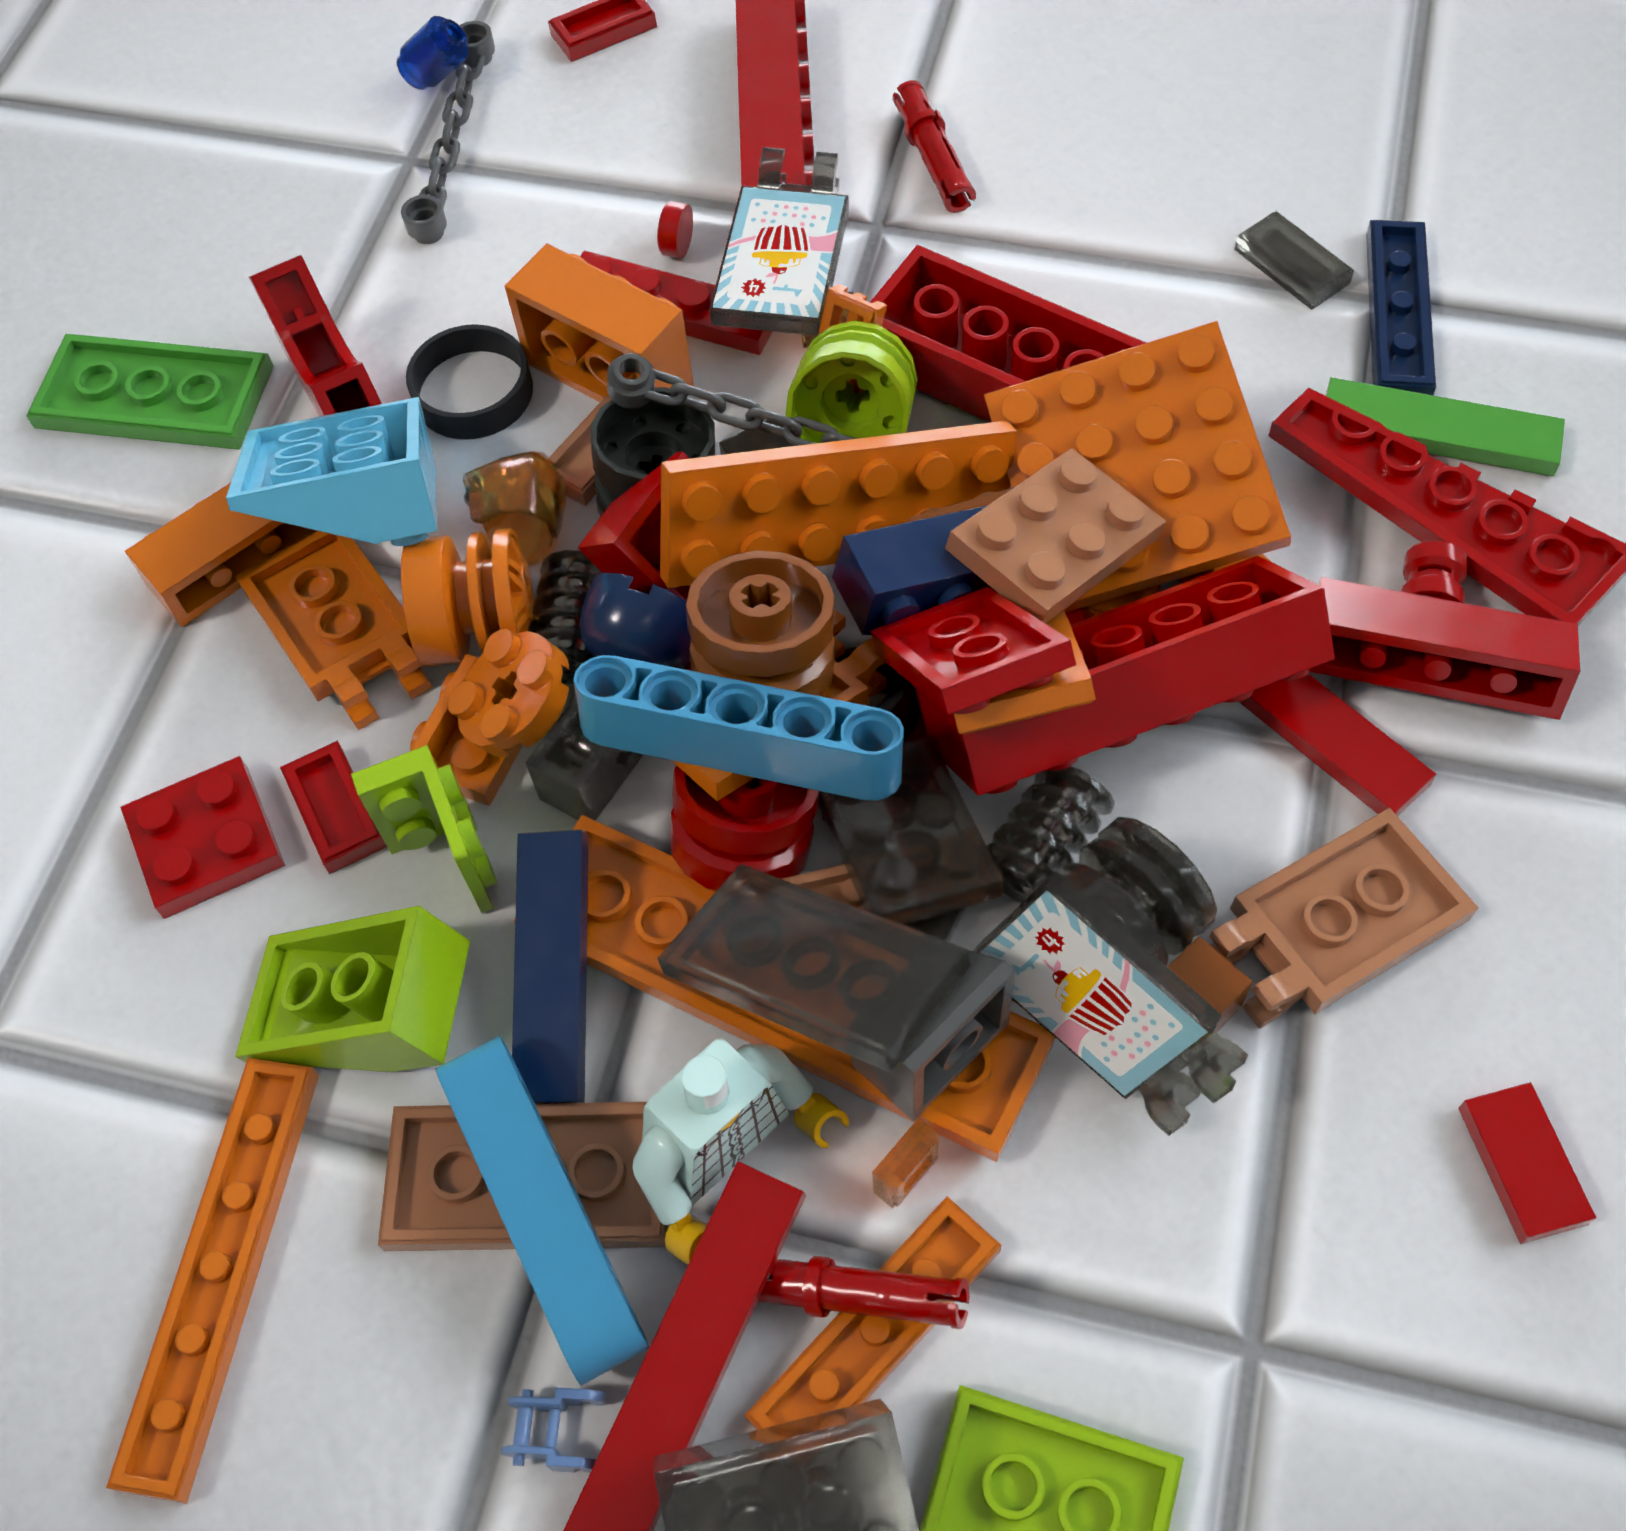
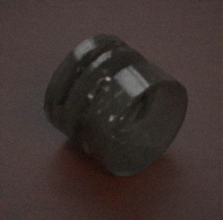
(1144, 886)

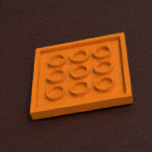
(1170, 433)

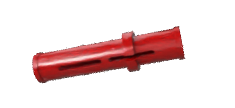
(927, 132)
(827, 1288)

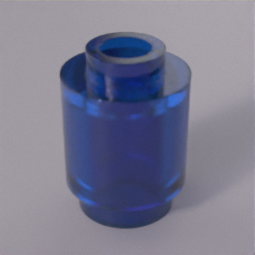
(432, 53)

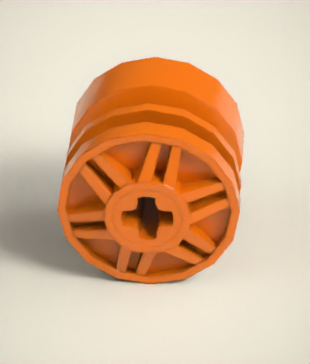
(455, 599)

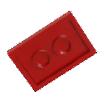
(973, 650)

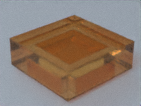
(906, 1164)

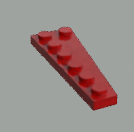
(1510, 546)

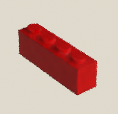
(1451, 649)

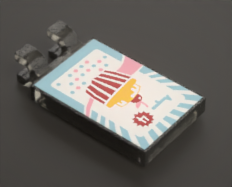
(782, 249)
(1113, 1002)

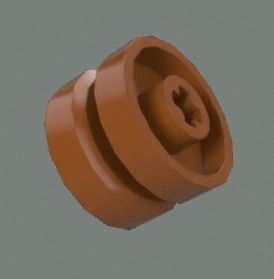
(763, 622)

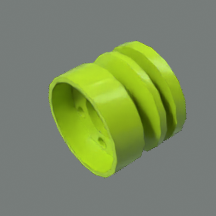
(859, 353)

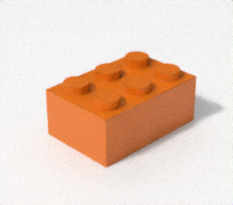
(583, 319)

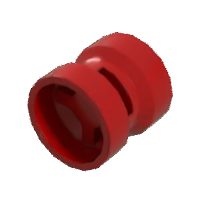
(1435, 570)

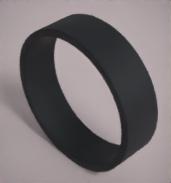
(460, 341)

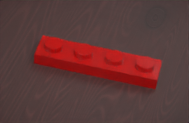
(687, 294)

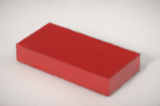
(600, 26)
(332, 807)
(1526, 1163)

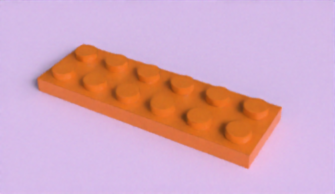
(817, 493)

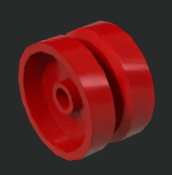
(755, 826)

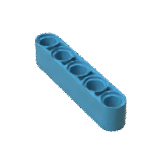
(740, 727)
(542, 1211)

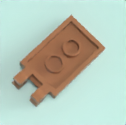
(1341, 917)

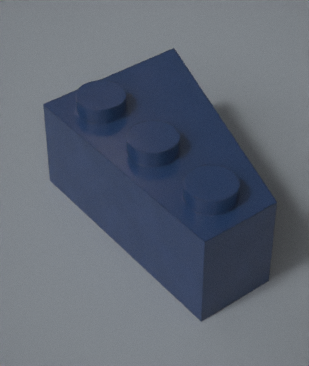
(902, 570)

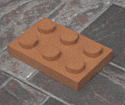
(1055, 535)

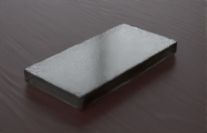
(816, 965)

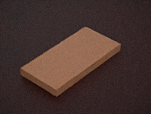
(442, 1203)

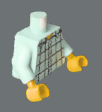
(713, 1119)

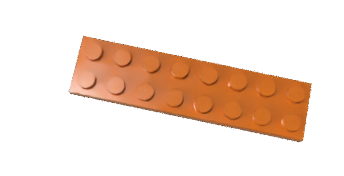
(645, 900)

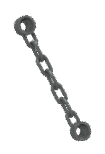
(424, 213)
(640, 391)

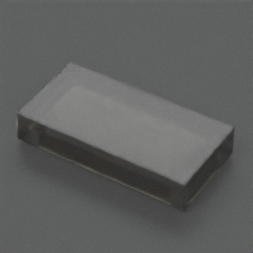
(1293, 260)

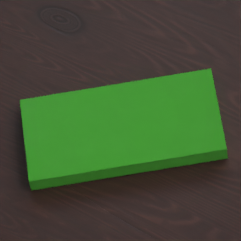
(151, 391)

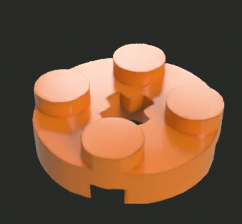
(509, 663)

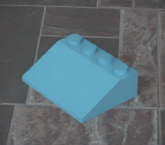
(343, 474)

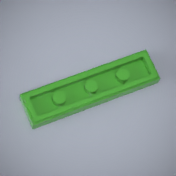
(1460, 427)

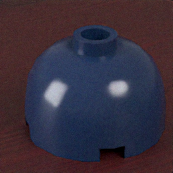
(634, 622)

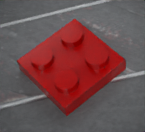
(201, 837)

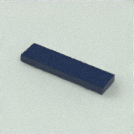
(1400, 306)
(551, 964)

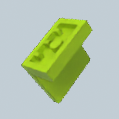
(415, 804)

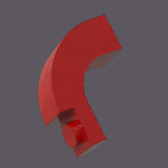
(312, 340)

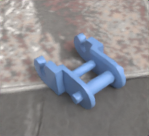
(526, 1405)

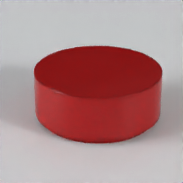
(675, 229)

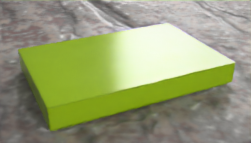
(1044, 1473)

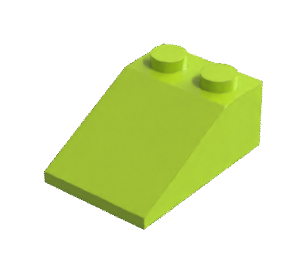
(358, 994)

